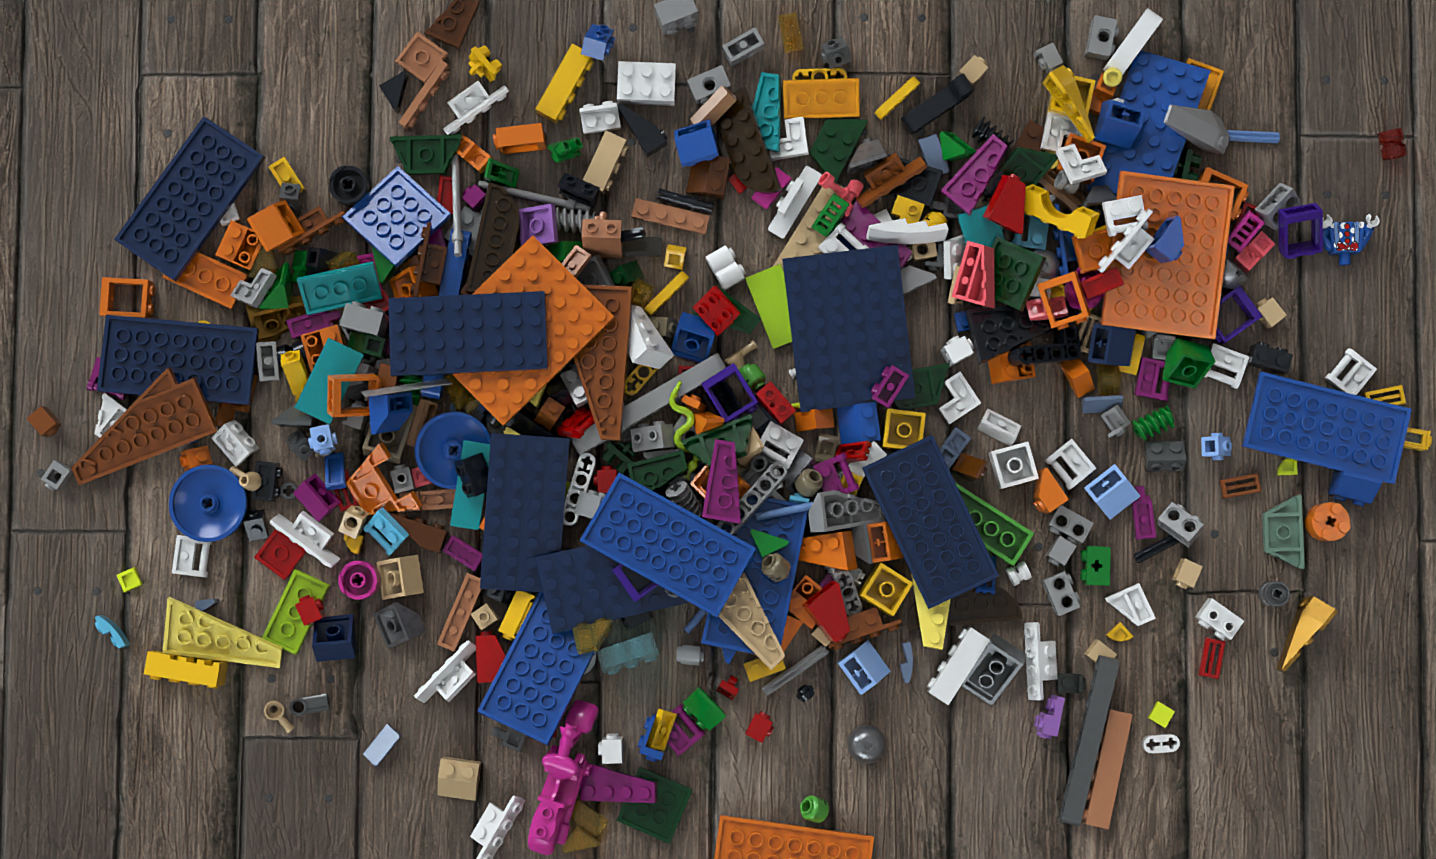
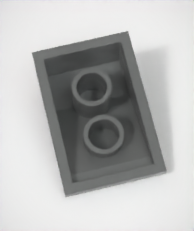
(994, 669)

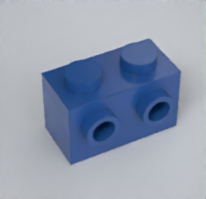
(598, 41)

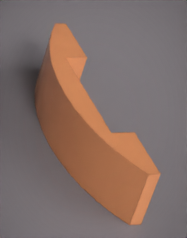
(433, 499)

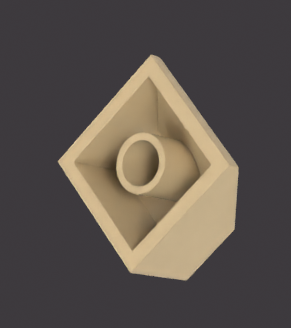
(400, 577)
(458, 778)

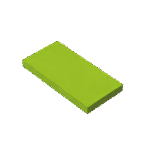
(771, 301)
(285, 624)

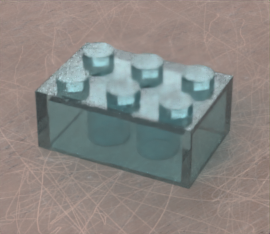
(628, 653)

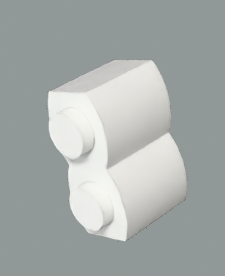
(725, 267)

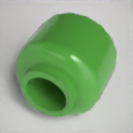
(754, 376)
(814, 809)

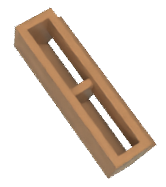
(715, 106)
(1069, 201)
(425, 411)

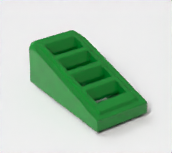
(817, 225)

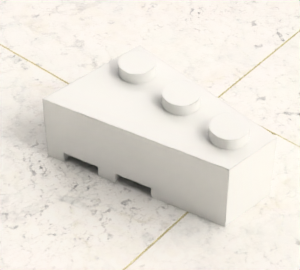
(645, 342)

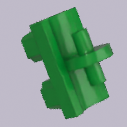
(565, 149)

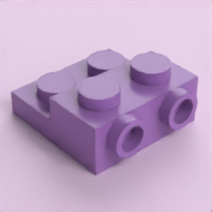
(539, 222)
(1048, 723)

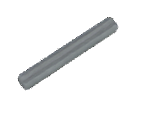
(795, 670)

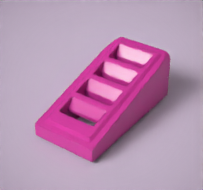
(1259, 223)

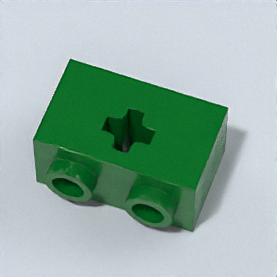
(1100, 556)

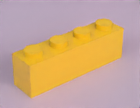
(564, 84)

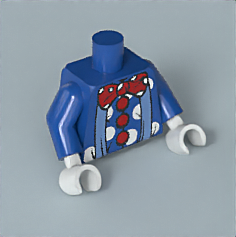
(1347, 237)

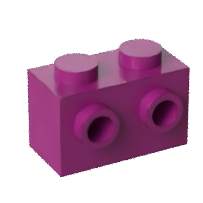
(890, 385)
(316, 498)

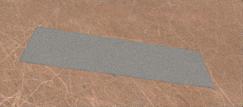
(407, 387)

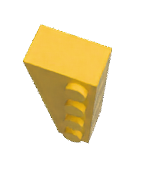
(187, 669)

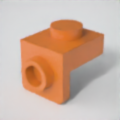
(693, 403)
(195, 457)

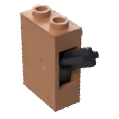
(606, 236)

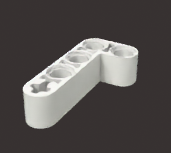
(1134, 41)
(575, 488)

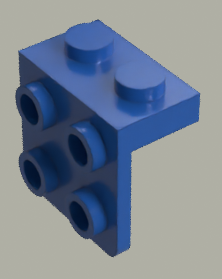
(651, 753)

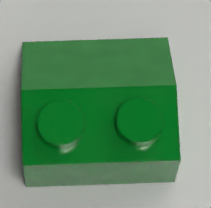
(1187, 363)
(704, 709)

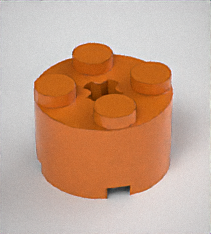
(1338, 521)

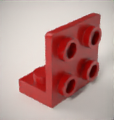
(716, 310)

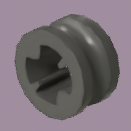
(286, 486)

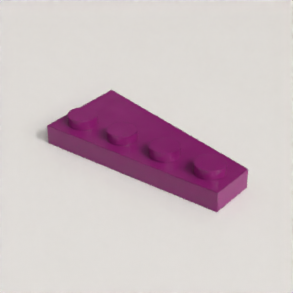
(975, 175)
(858, 224)
(722, 488)
(616, 786)

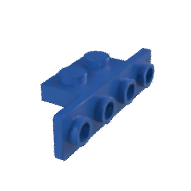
(1065, 249)

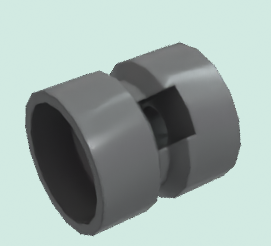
(1274, 593)

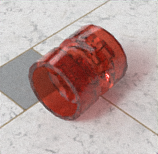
(1392, 144)

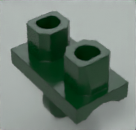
(1189, 159)
(611, 452)

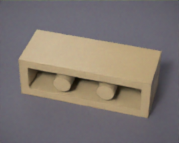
(606, 161)

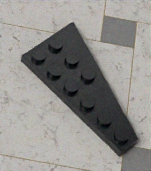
(1005, 328)

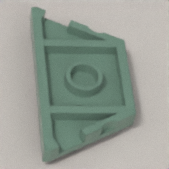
(1284, 532)

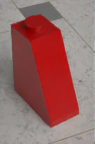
(1008, 204)
(829, 612)
(488, 656)

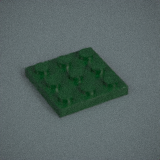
(1015, 273)
(657, 818)

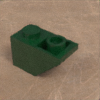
(626, 274)
(368, 344)

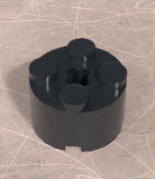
(341, 178)

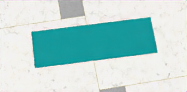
(467, 511)

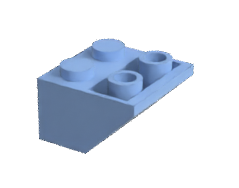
(1112, 492)
(863, 667)

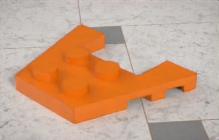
(373, 490)

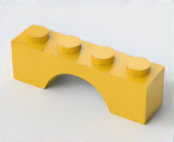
(1080, 221)

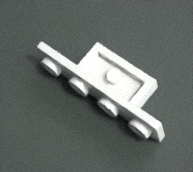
(470, 103)
(794, 201)
(1131, 246)
(309, 535)
(1040, 660)
(451, 676)
(495, 825)

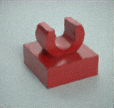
(728, 688)

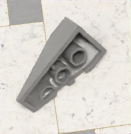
(1199, 127)
(840, 511)

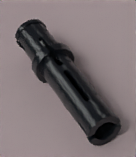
(685, 201)

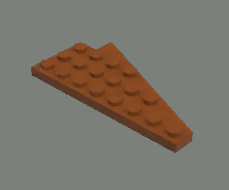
(604, 361)
(155, 423)

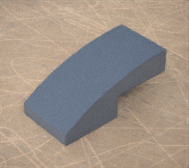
(932, 152)
(954, 445)
(204, 605)
(906, 667)

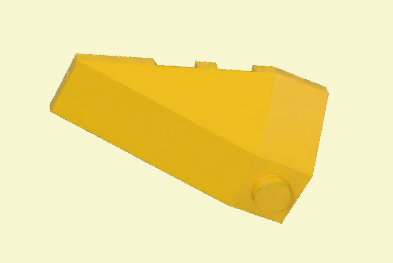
(1066, 93)

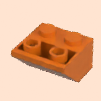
(275, 225)
(239, 246)
(314, 342)
(1002, 371)
(882, 543)
(800, 594)

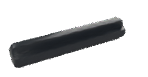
(1155, 548)

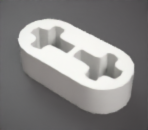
(1160, 748)

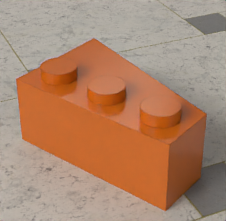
(830, 550)

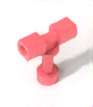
(848, 193)

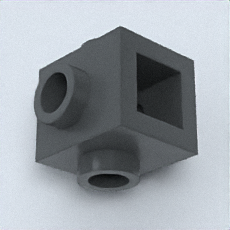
(835, 53)

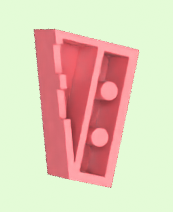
(976, 276)

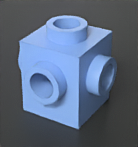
(318, 434)
(1216, 446)

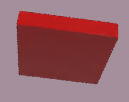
(280, 554)

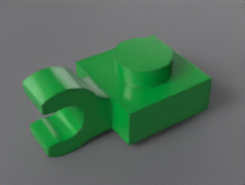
(299, 265)

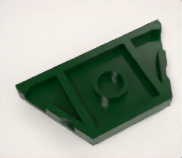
(836, 144)
(426, 153)
(1028, 164)
(927, 387)
(735, 431)

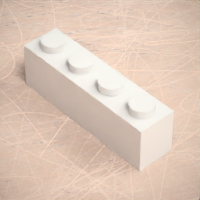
(958, 665)

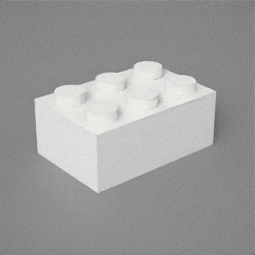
(646, 83)

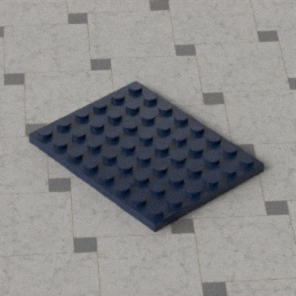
(846, 325)

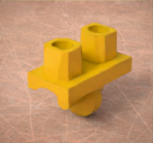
(481, 65)

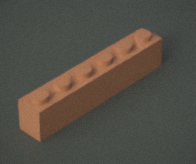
(1107, 769)

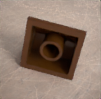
(709, 178)

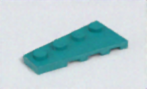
(768, 109)

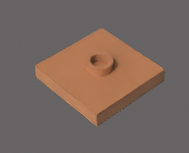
(421, 57)

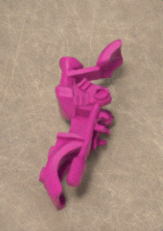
(562, 785)

